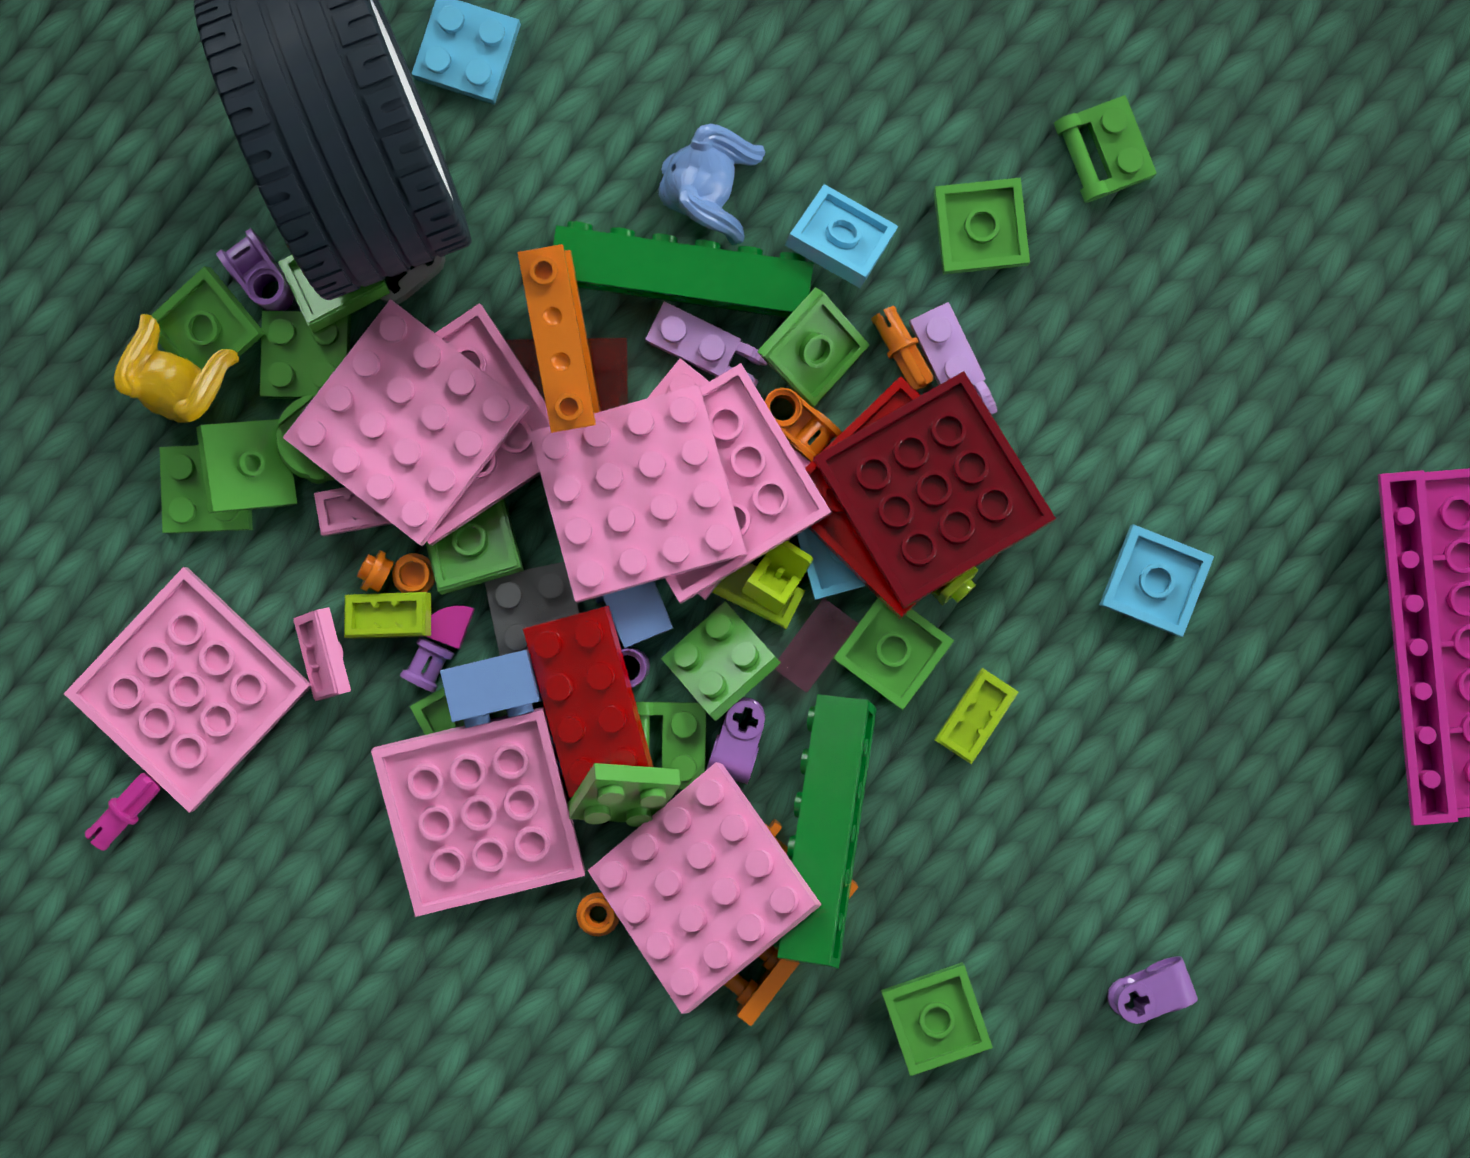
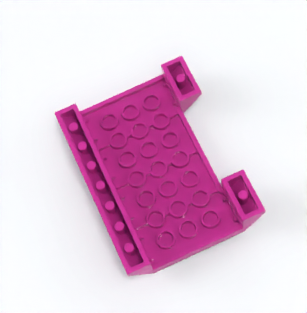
(1430, 616)

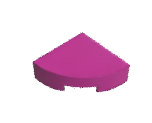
(451, 625)

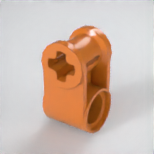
(804, 424)

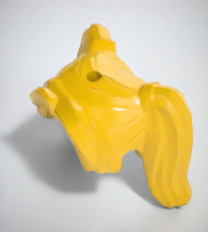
(167, 381)

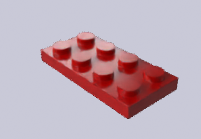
(586, 694)

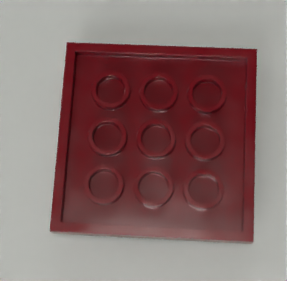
(933, 489)

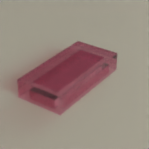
(815, 645)

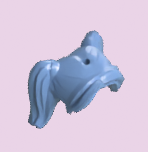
(702, 176)

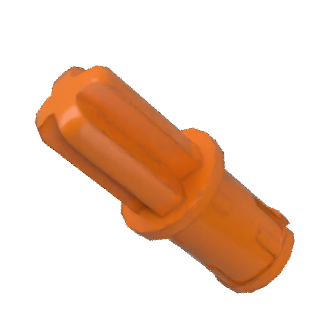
(903, 348)

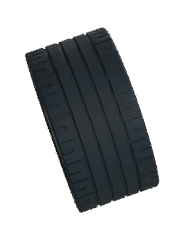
(333, 136)

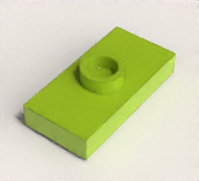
(387, 615)
(976, 715)

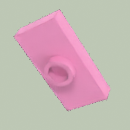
(345, 512)
(322, 654)

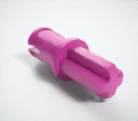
(123, 811)

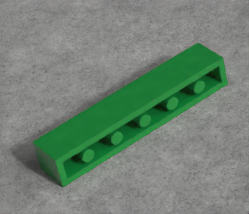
(686, 272)
(829, 823)

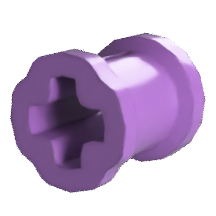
(425, 650)

